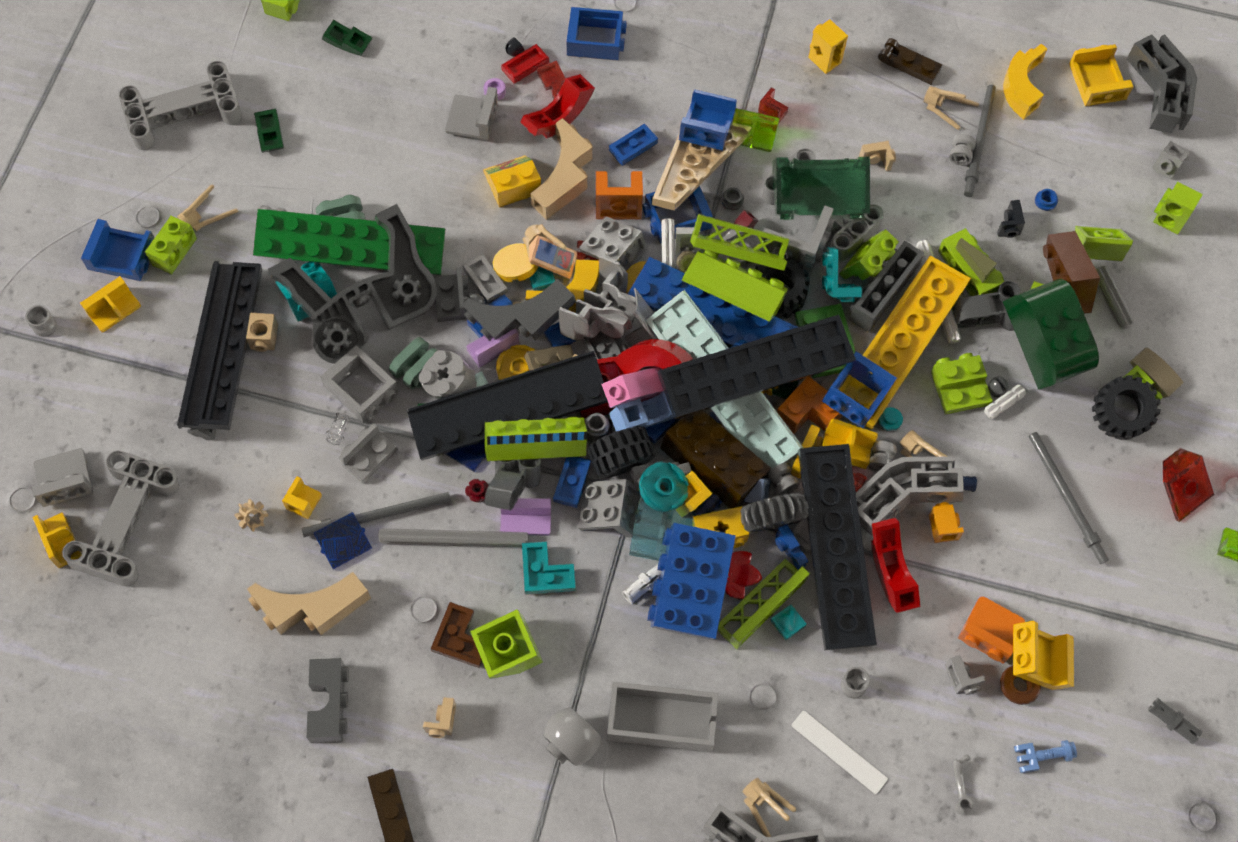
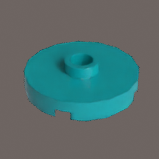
(671, 478)

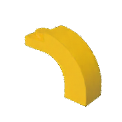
(1017, 88)
(585, 277)

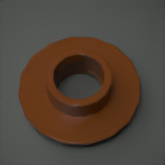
(1014, 695)

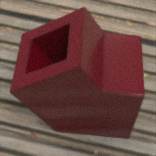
(746, 219)

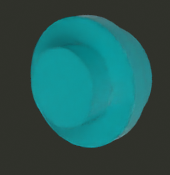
(891, 419)

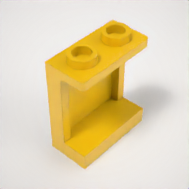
(1099, 75)
(1043, 657)

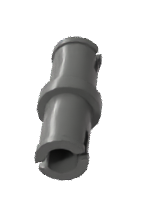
(1175, 721)

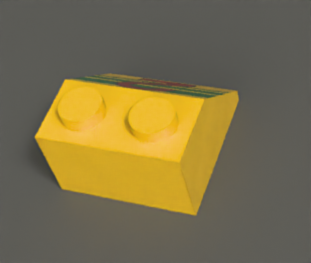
(513, 180)

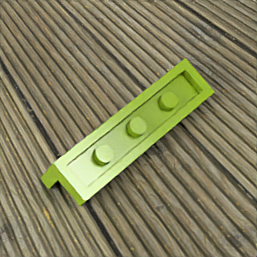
(736, 250)
(769, 605)

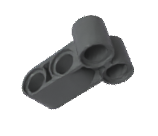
(985, 308)
(510, 481)

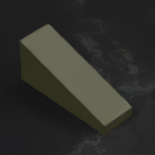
(979, 262)

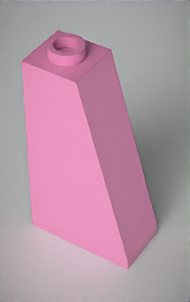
(633, 386)

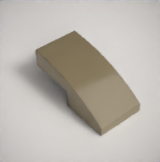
(1162, 375)

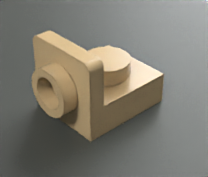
(879, 152)
(444, 714)

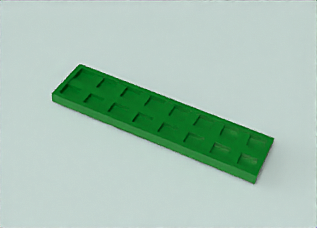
(338, 240)

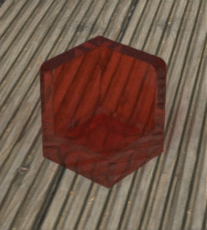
(772, 107)

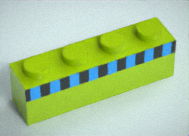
(535, 439)

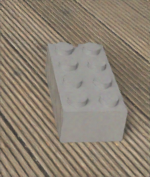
(662, 717)

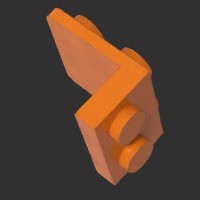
(990, 629)

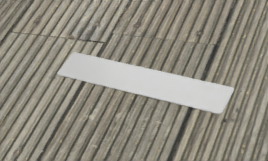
(839, 752)

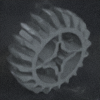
(774, 512)

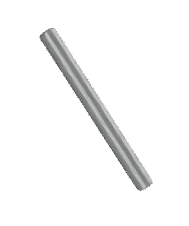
(453, 537)

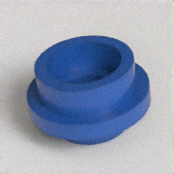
(1050, 196)

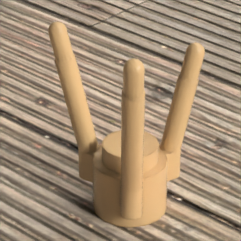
(935, 97)
(192, 217)
(535, 230)
(915, 444)
(759, 793)

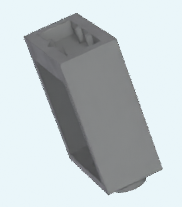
(344, 368)

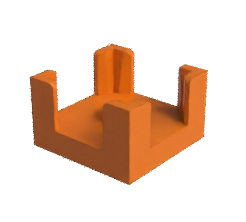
(619, 201)

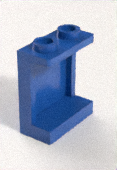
(708, 120)
(117, 251)

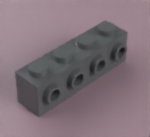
(886, 286)

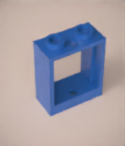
(595, 18)
(699, 205)
(860, 369)

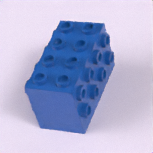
(691, 581)

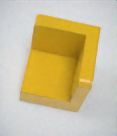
(301, 498)

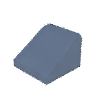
(760, 491)

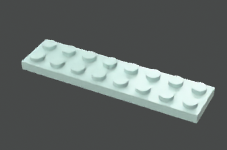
(748, 418)

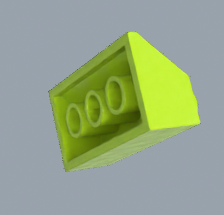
(736, 284)

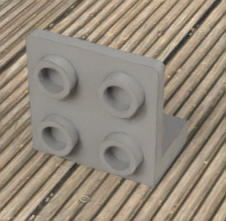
(473, 115)
(615, 242)
(61, 477)
(609, 506)

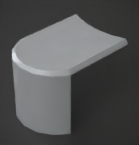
(642, 313)

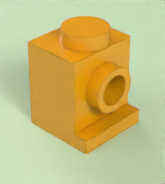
(945, 523)

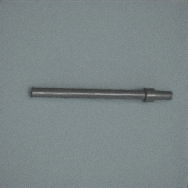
(972, 174)
(385, 512)
(1090, 538)

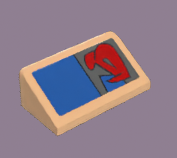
(552, 257)

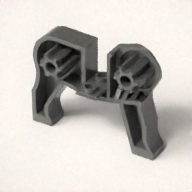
(398, 294)

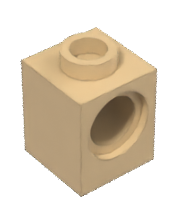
(262, 323)

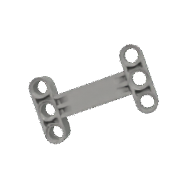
(179, 105)
(843, 226)
(121, 518)

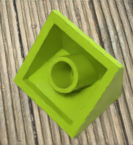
(1104, 242)

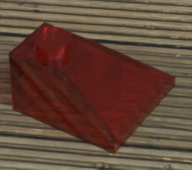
(1186, 482)

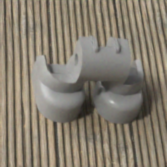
(604, 311)

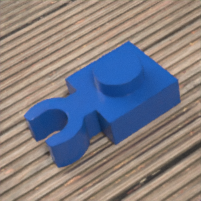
(787, 542)

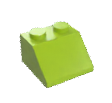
(506, 645)

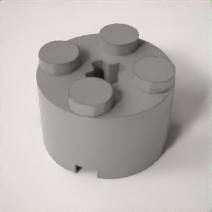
(446, 375)

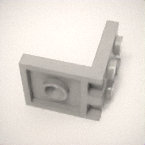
(802, 251)

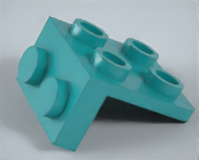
(320, 277)
(844, 292)

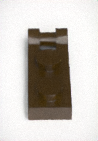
(909, 61)

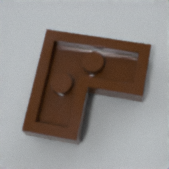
(452, 637)

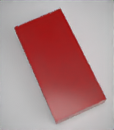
(525, 63)

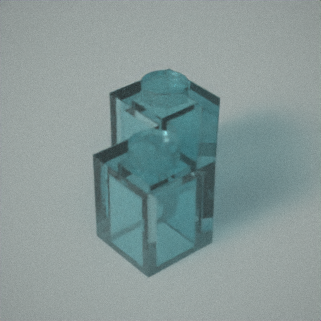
(648, 532)

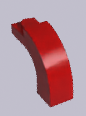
(567, 105)
(651, 353)
(891, 566)

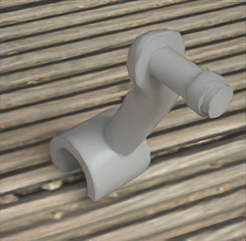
(960, 783)

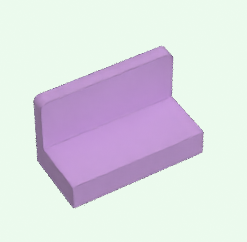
(485, 351)
(528, 516)

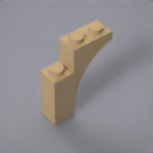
(568, 177)
(317, 609)

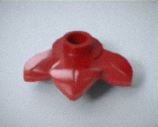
(741, 574)

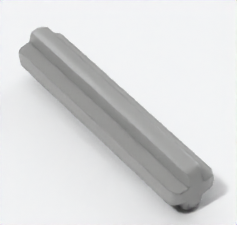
(1114, 298)

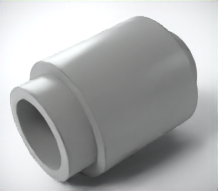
(597, 427)

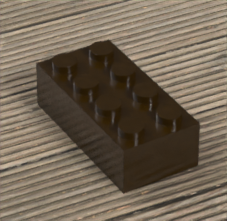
(715, 457)

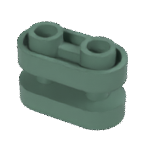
(346, 207)
(411, 362)

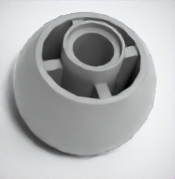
(571, 737)

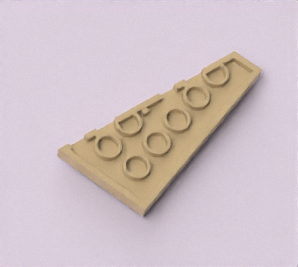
(692, 165)

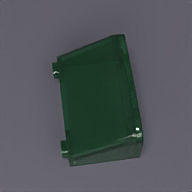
(809, 185)

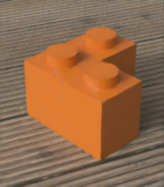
(807, 404)

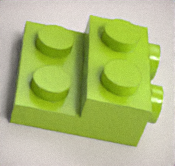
(870, 256)
(961, 383)

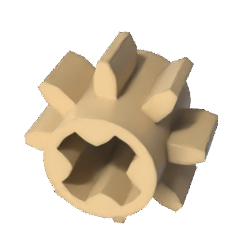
(246, 520)

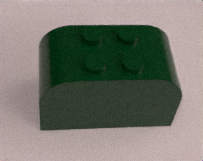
(1052, 332)

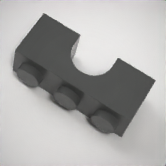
(328, 723)

